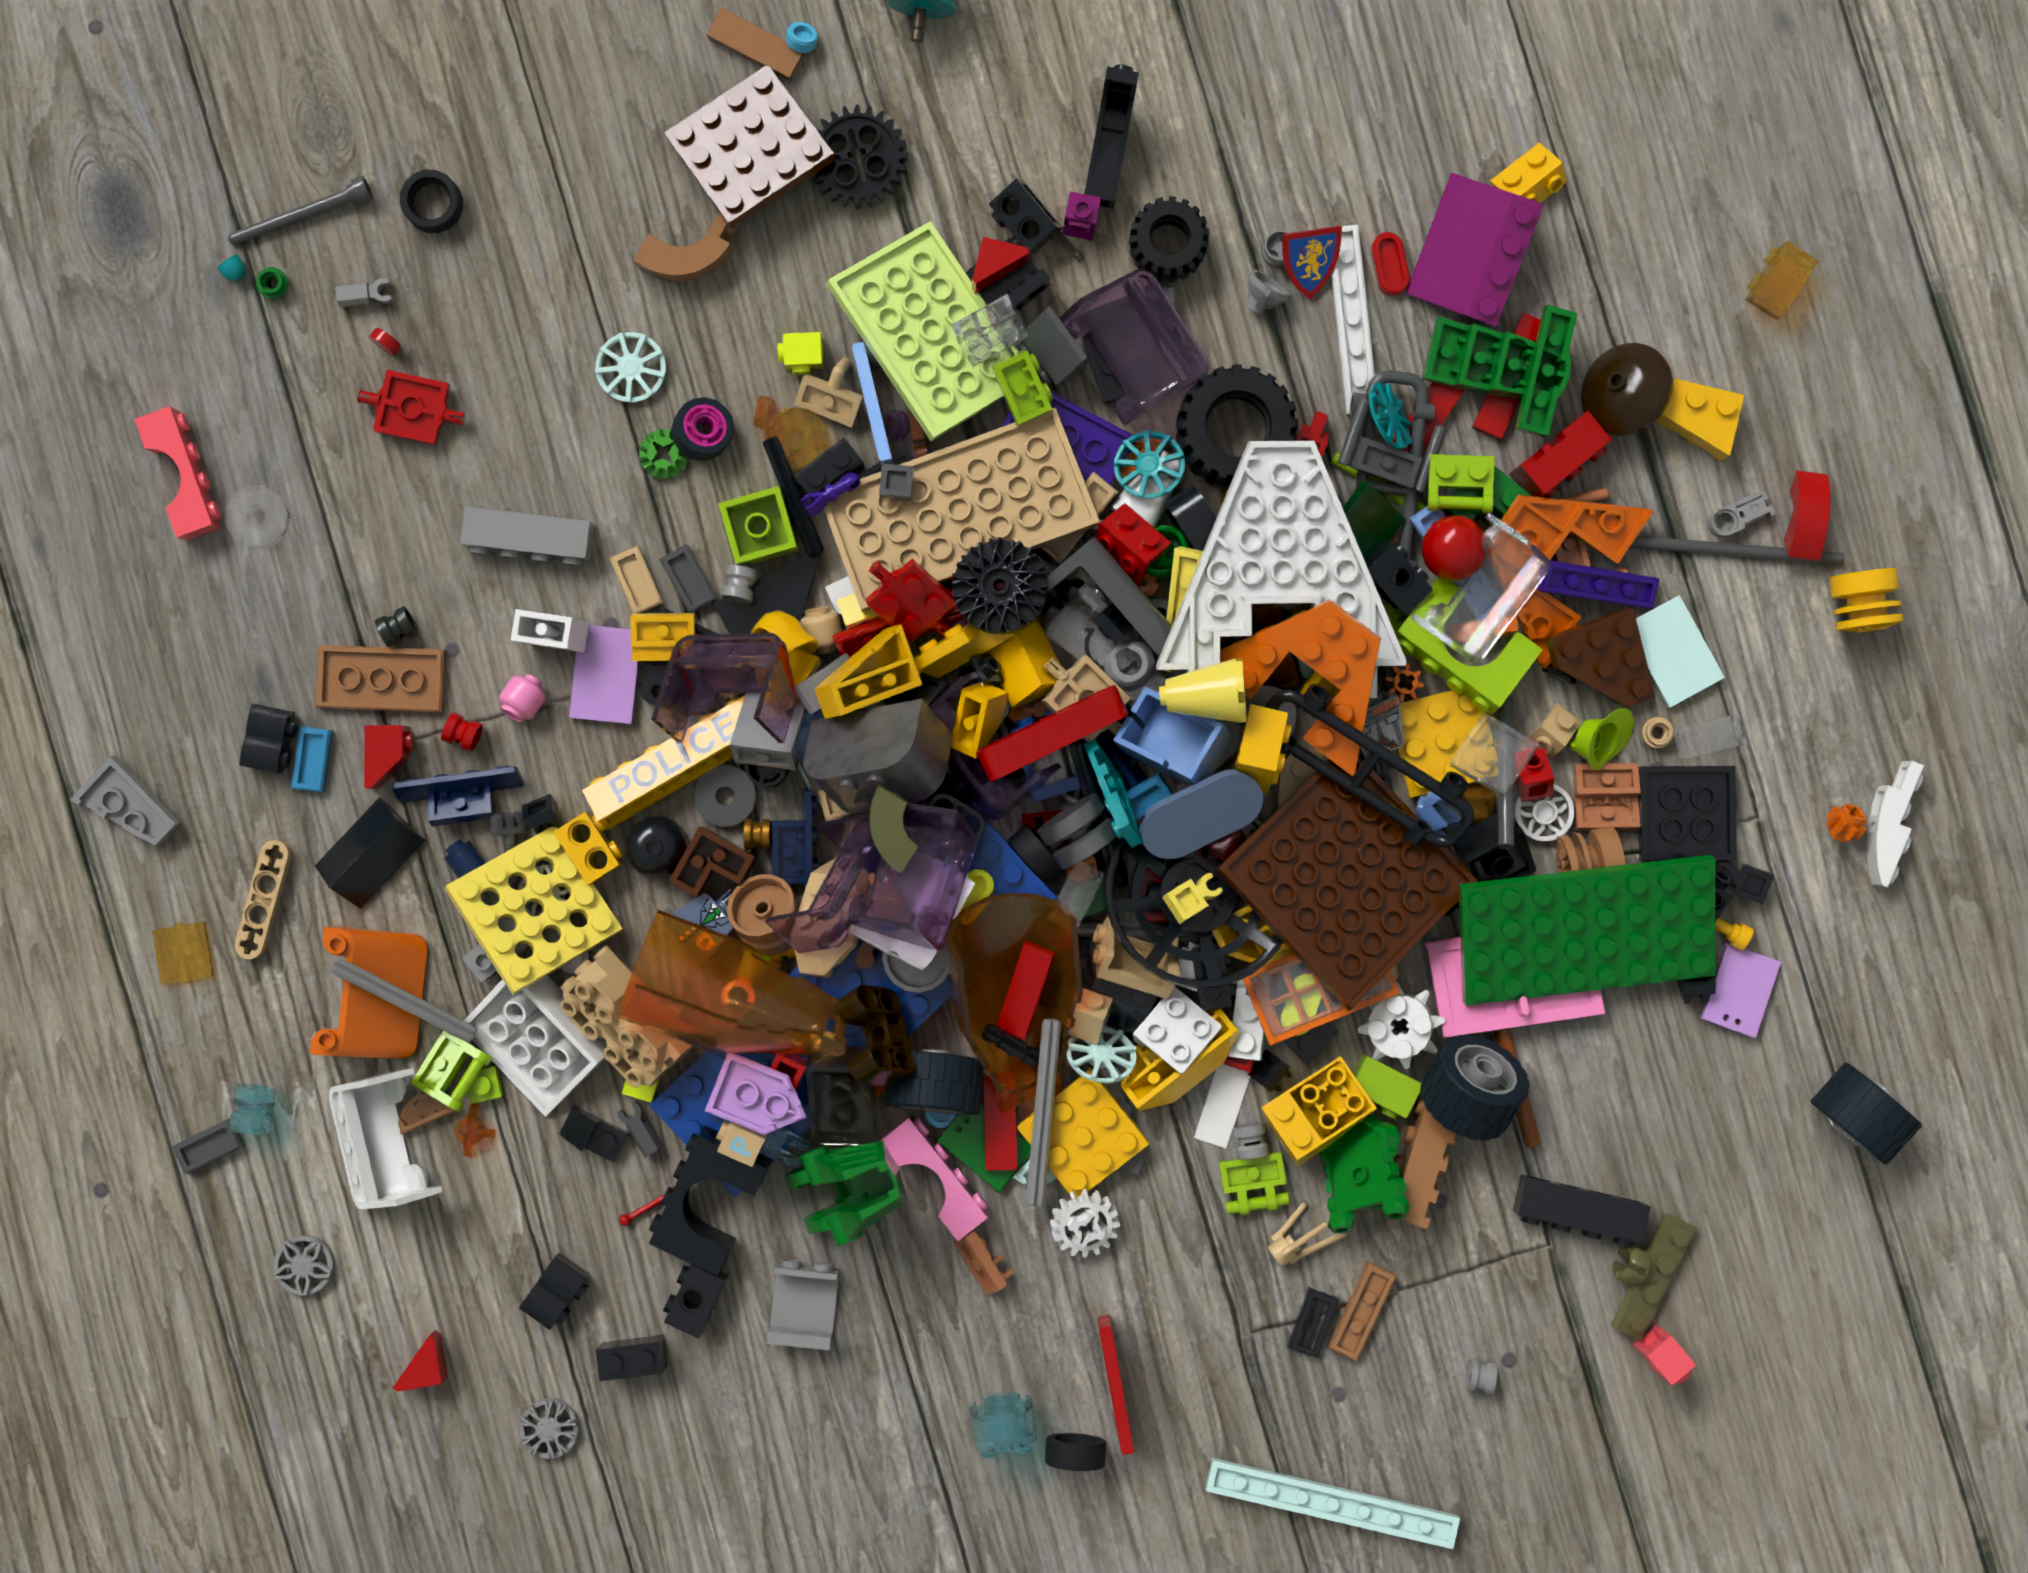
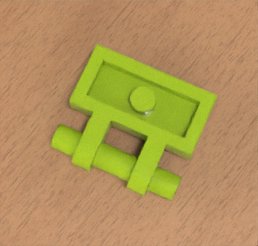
(1254, 1174)

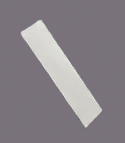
(1222, 1106)

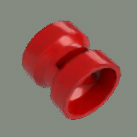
(463, 732)

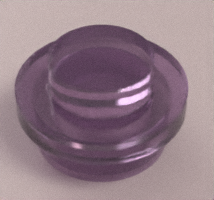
(896, 425)

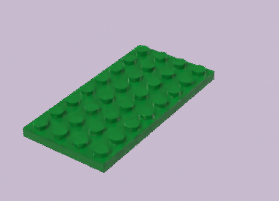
(1587, 929)

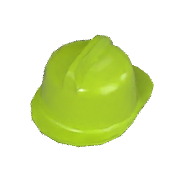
(1603, 738)

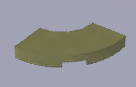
(888, 828)

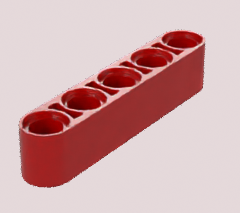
(1052, 733)

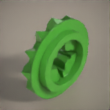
(661, 468)

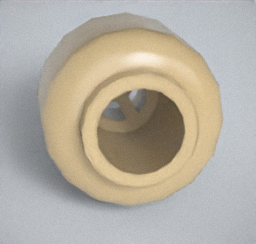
(822, 624)

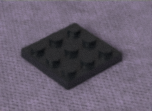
(1687, 812)

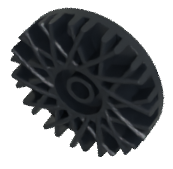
(993, 564)

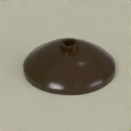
(1639, 396)

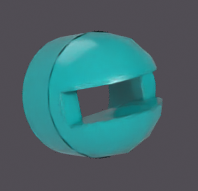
(232, 268)

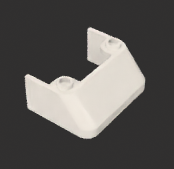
(373, 1144)

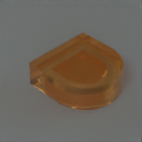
(763, 412)

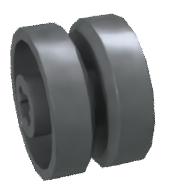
(1078, 830)
(913, 978)

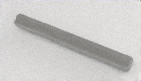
(403, 999)

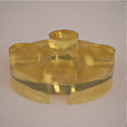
(797, 421)

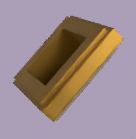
(1482, 801)

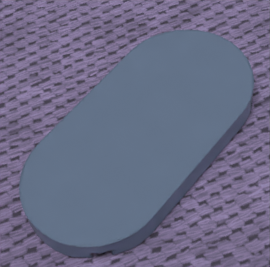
(1201, 814)

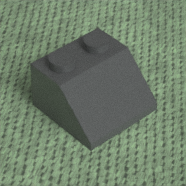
(1054, 349)

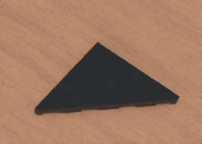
(780, 590)

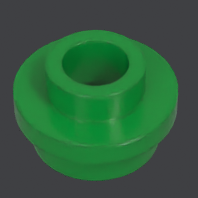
(264, 278)

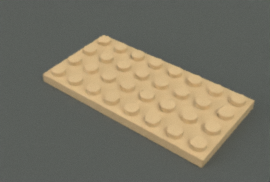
(999, 484)

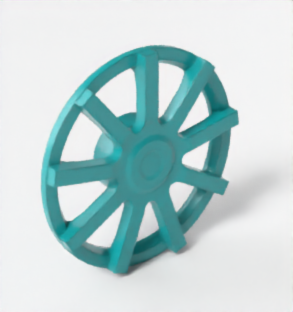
(1390, 417)
(1149, 464)

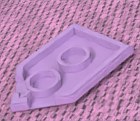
(754, 1096)

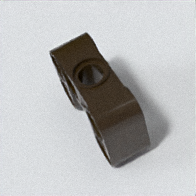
(886, 1036)

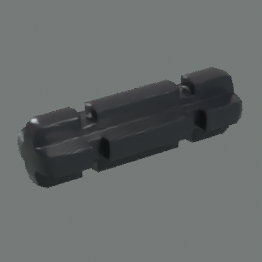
(1010, 1044)

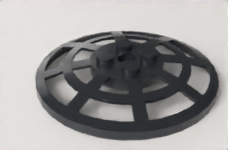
(1202, 924)

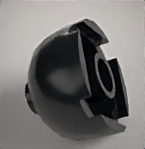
(656, 846)

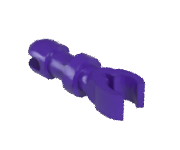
(817, 501)

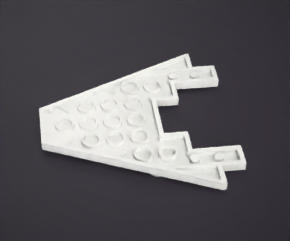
(1275, 543)

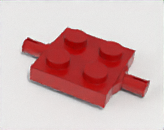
(411, 407)
(911, 599)

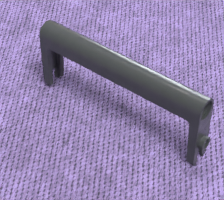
(1133, 605)

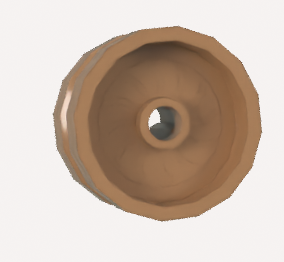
(752, 904)

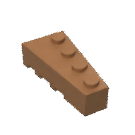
(1422, 1162)

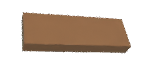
(754, 43)
(1362, 1311)

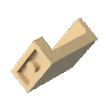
(1117, 966)

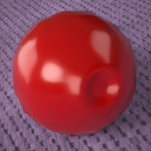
(1453, 548)

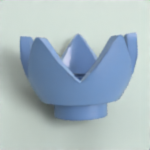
(1436, 812)

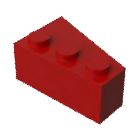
(1562, 457)

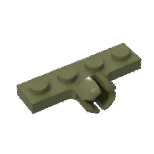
(1649, 1274)

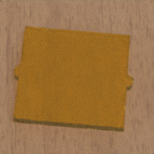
(183, 952)

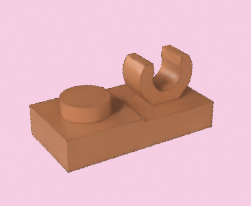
(983, 1267)

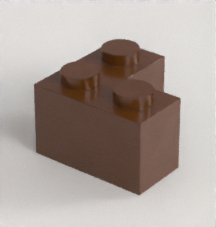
(707, 854)

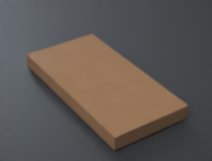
(380, 678)

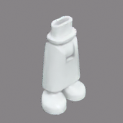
(1148, 509)

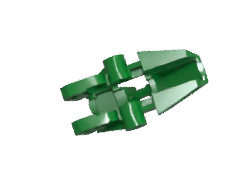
(865, 1184)

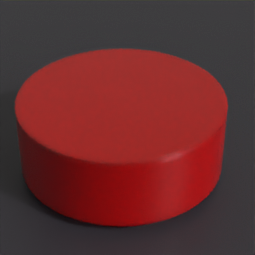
(385, 341)

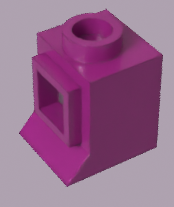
(1081, 215)

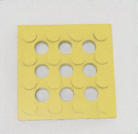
(501, 945)

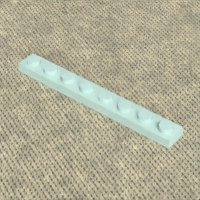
(1332, 1503)

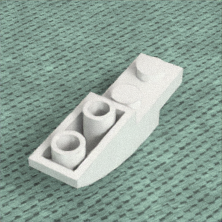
(1885, 834)

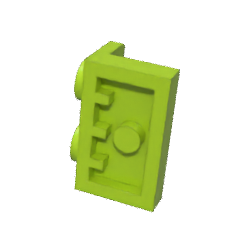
(1022, 386)

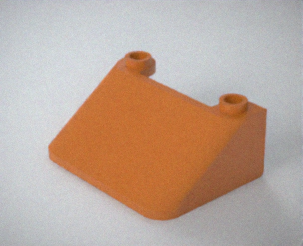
(367, 1022)

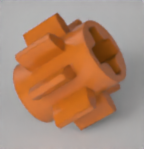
(1412, 685)
(1846, 823)

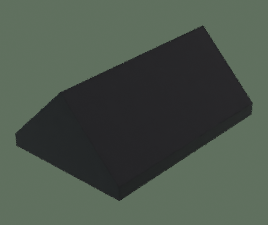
(369, 853)

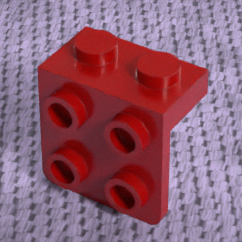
(1132, 541)

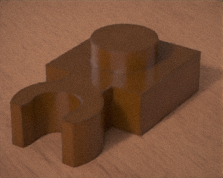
(918, 436)

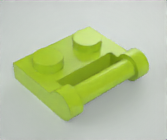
(1461, 473)
(442, 1066)

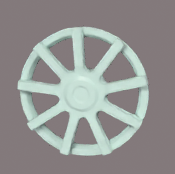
(630, 366)
(1102, 1056)

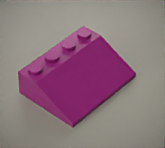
(1474, 248)

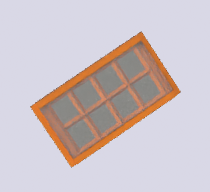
(1295, 1000)

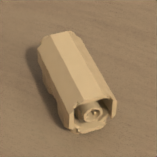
(593, 1006)

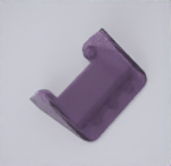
(1139, 340)

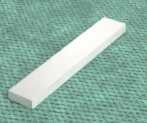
(1352, 316)

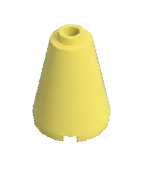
(1208, 692)

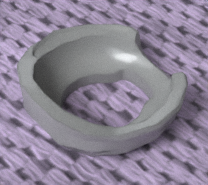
(1135, 681)

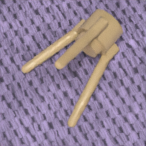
(1288, 1250)

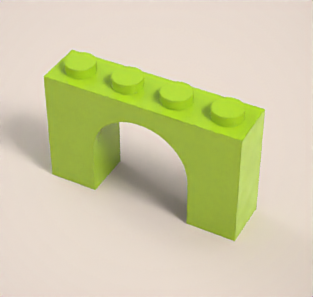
(1486, 684)

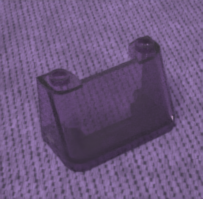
(925, 896)

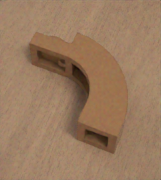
(687, 262)

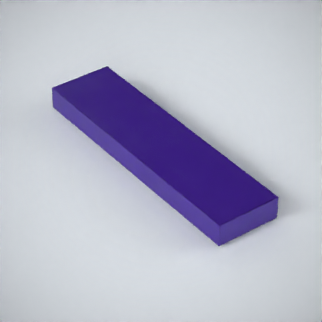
(1600, 584)

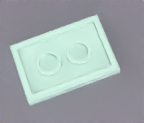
(1676, 652)

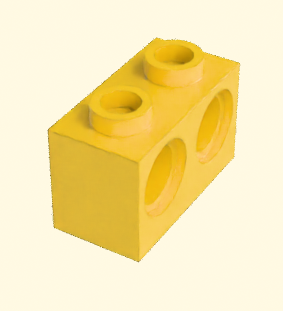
(582, 852)

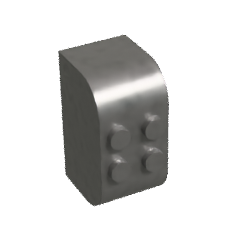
(886, 745)

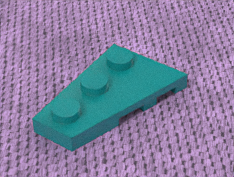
(1116, 795)

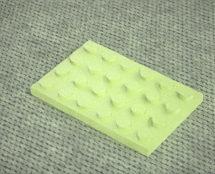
(905, 313)

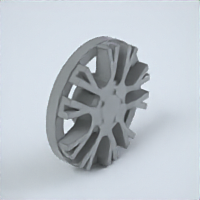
(549, 1428)

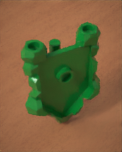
(1364, 1174)

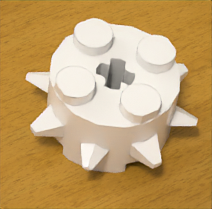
(1402, 1043)

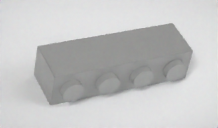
(527, 534)

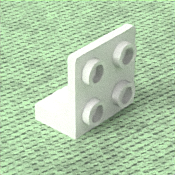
(1177, 1031)

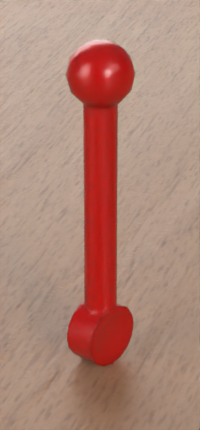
(625, 1219)

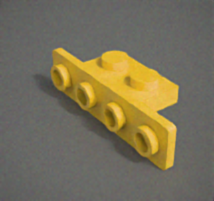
(955, 649)

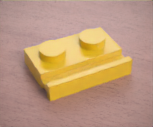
(657, 633)

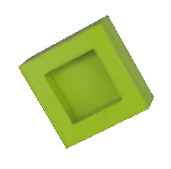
(486, 1085)

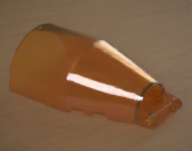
(982, 958)
(725, 996)

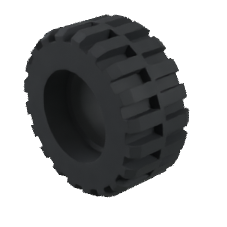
(1222, 386)

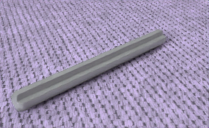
(1043, 1112)

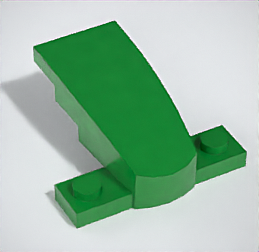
(1506, 364)

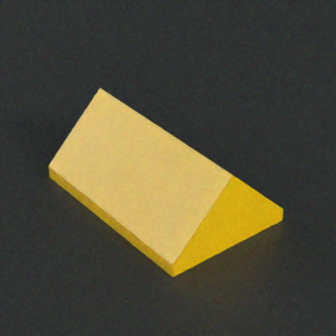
(1023, 664)

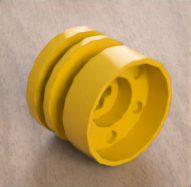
(1866, 599)

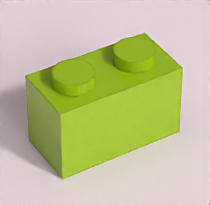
(1387, 1087)

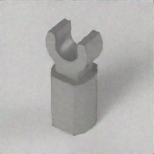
(362, 293)

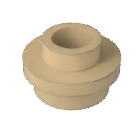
(1666, 728)

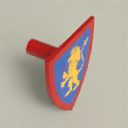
(1311, 257)

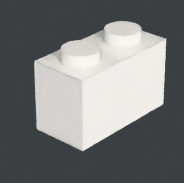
(549, 631)

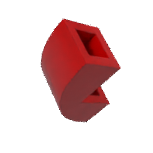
(1810, 516)

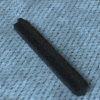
(792, 495)

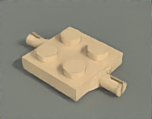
(1077, 683)

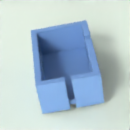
(1173, 742)

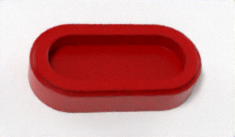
(1390, 264)

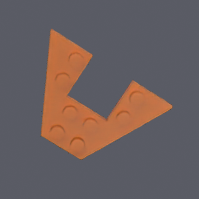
(1546, 524)
(1336, 649)

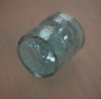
(252, 1113)

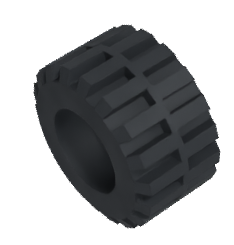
(1174, 214)

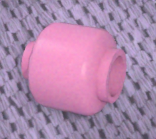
(522, 697)

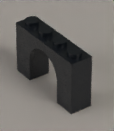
(679, 1228)

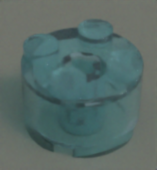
(1003, 1425)

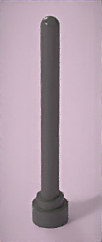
(357, 191)

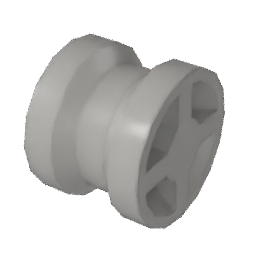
(1481, 1376)

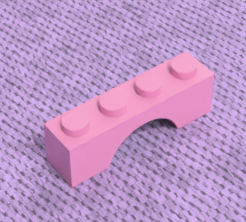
(961, 1208)

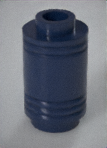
(463, 858)

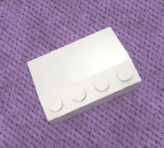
(535, 1042)

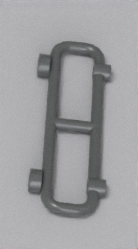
(1422, 413)

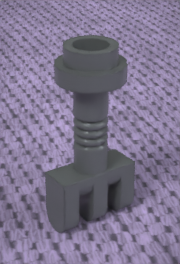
(508, 826)

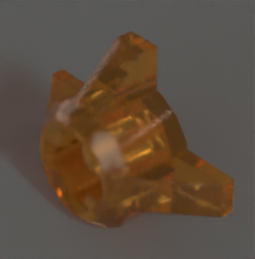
(475, 1132)

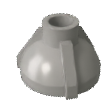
(1265, 292)

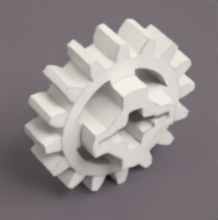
(1084, 1222)

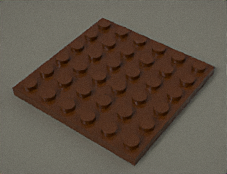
(1344, 883)

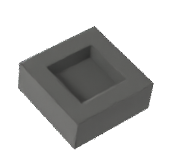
(896, 482)

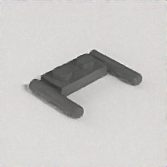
(1384, 460)

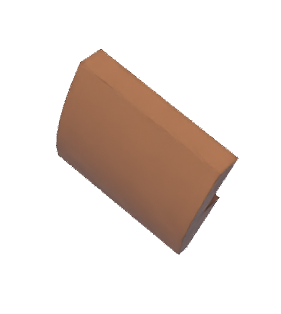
(1607, 797)

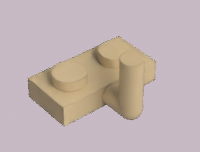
(828, 397)

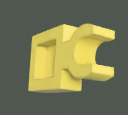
(1190, 898)

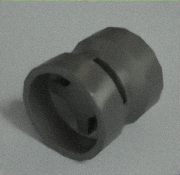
(394, 628)

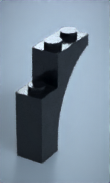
(1111, 133)

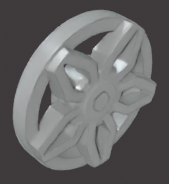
(303, 1265)

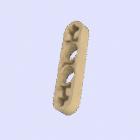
(269, 901)

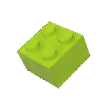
(758, 526)

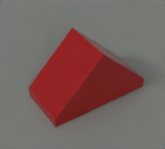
(996, 261)
(426, 1367)

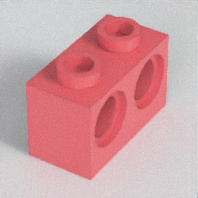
(1665, 1355)

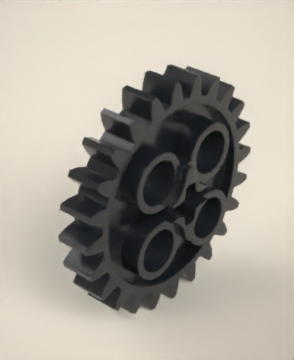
(883, 150)

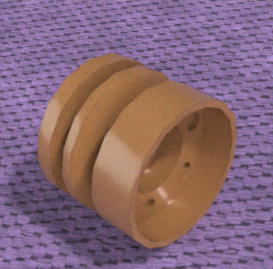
(1603, 850)

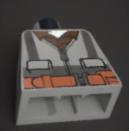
(1384, 725)

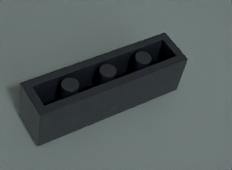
(1581, 1209)

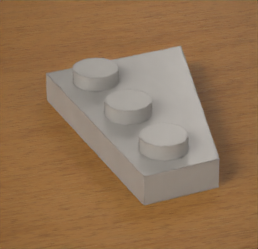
(124, 799)

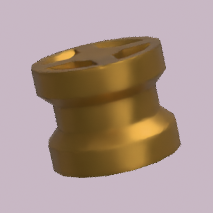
(757, 834)

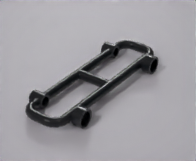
(1449, 788)

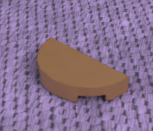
(420, 1111)

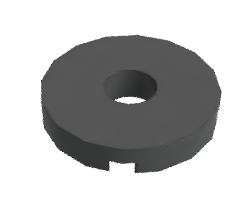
(706, 796)

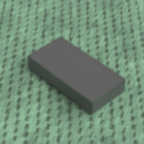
(688, 579)
(207, 1146)

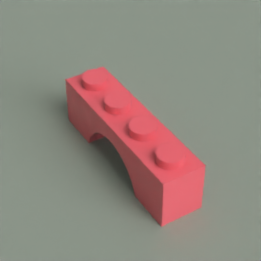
(192, 509)

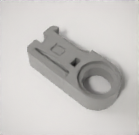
(1742, 513)

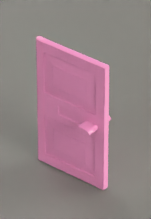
(1463, 1019)

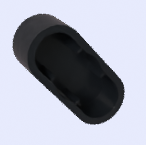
(1191, 516)

